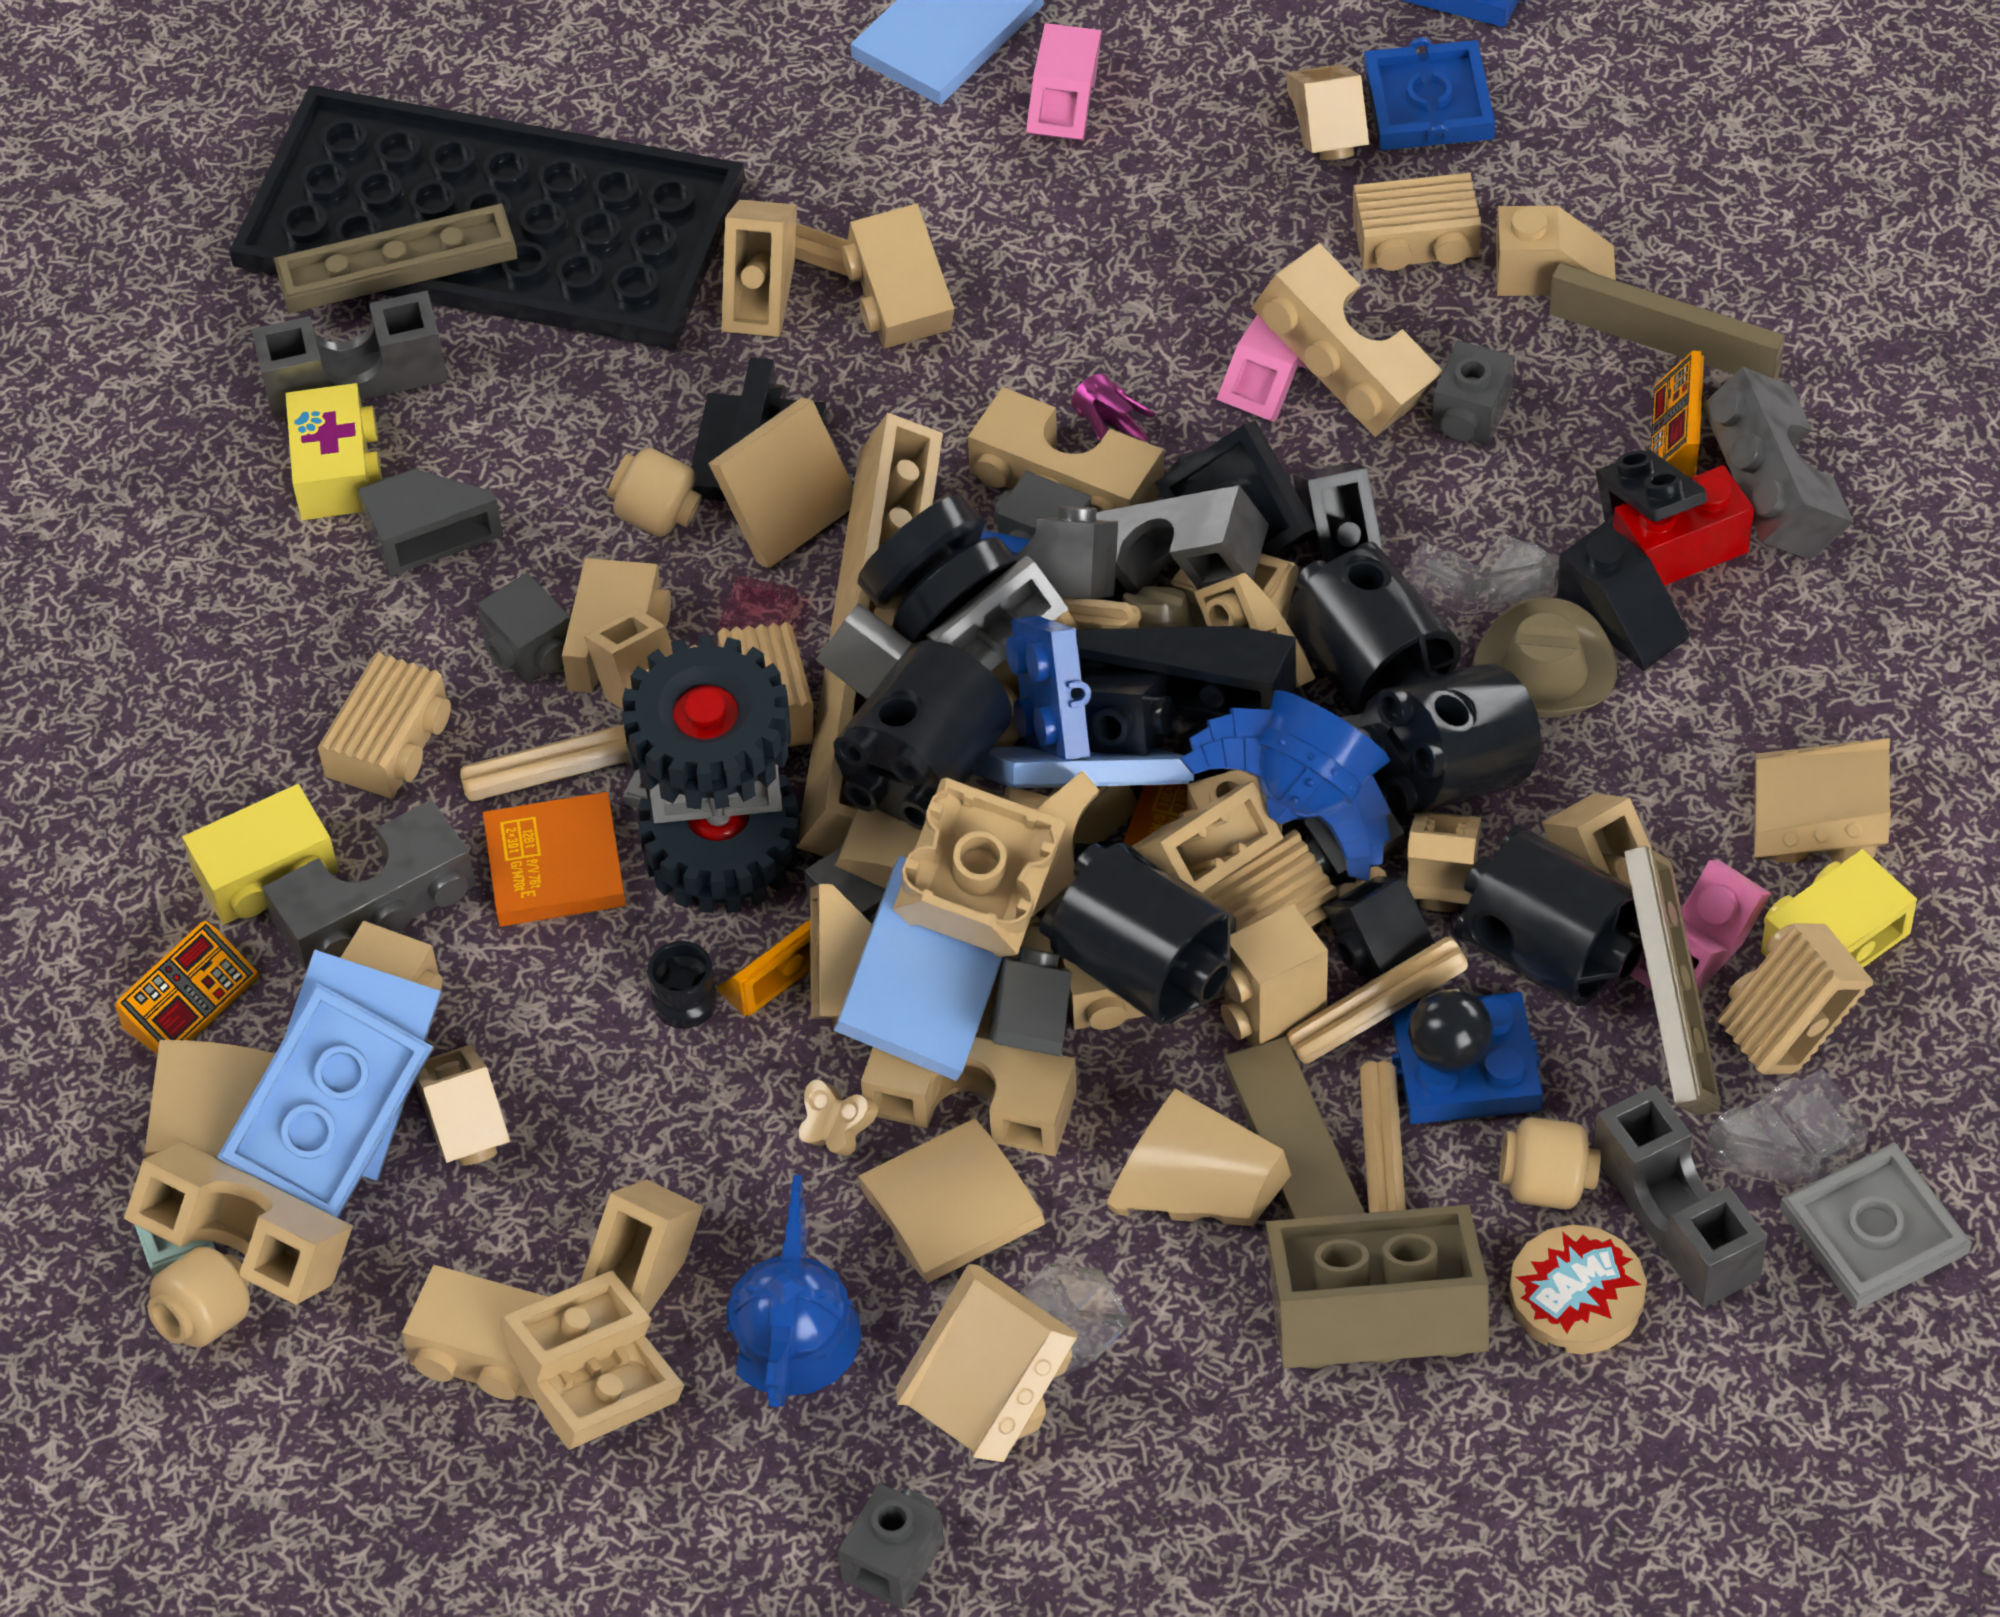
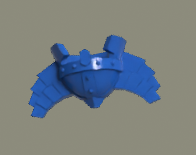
(1306, 769)
(792, 1318)

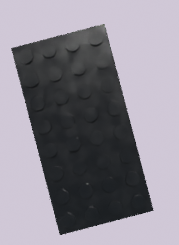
(600, 226)

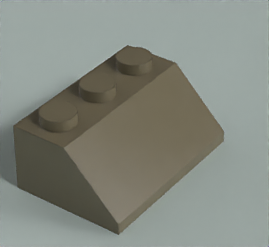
(1378, 1286)

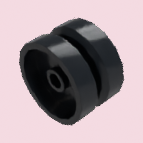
(934, 566)

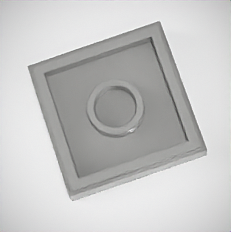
(1875, 1226)

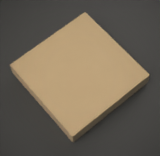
(784, 482)

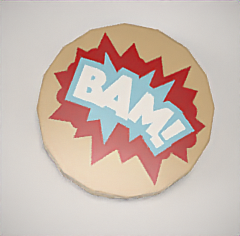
(1577, 1289)

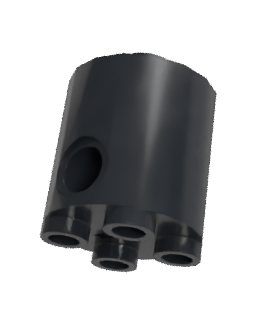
(1368, 625)
(921, 724)
(1452, 737)
(1551, 917)
(1142, 933)

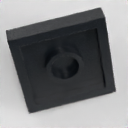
(734, 417)
(1247, 461)

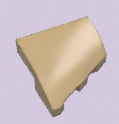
(1199, 1167)

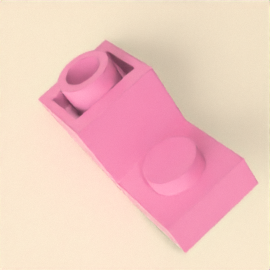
(1063, 81)
(1259, 372)
(1715, 920)

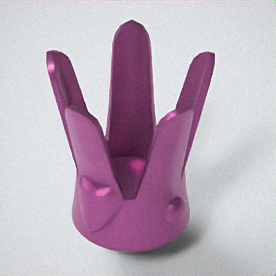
(1103, 401)

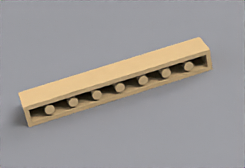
(890, 488)

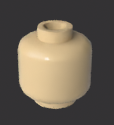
(654, 492)
(1548, 1163)
(198, 1297)

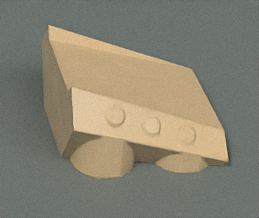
(1822, 801)
(978, 868)
(986, 1365)

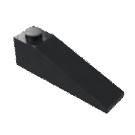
(1202, 666)

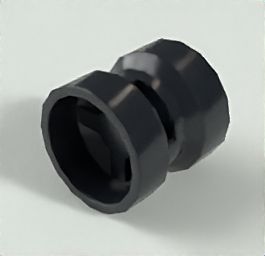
(682, 984)

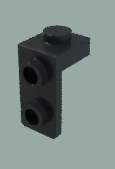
(1648, 486)

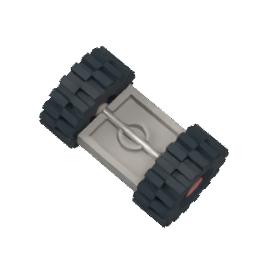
(709, 750)

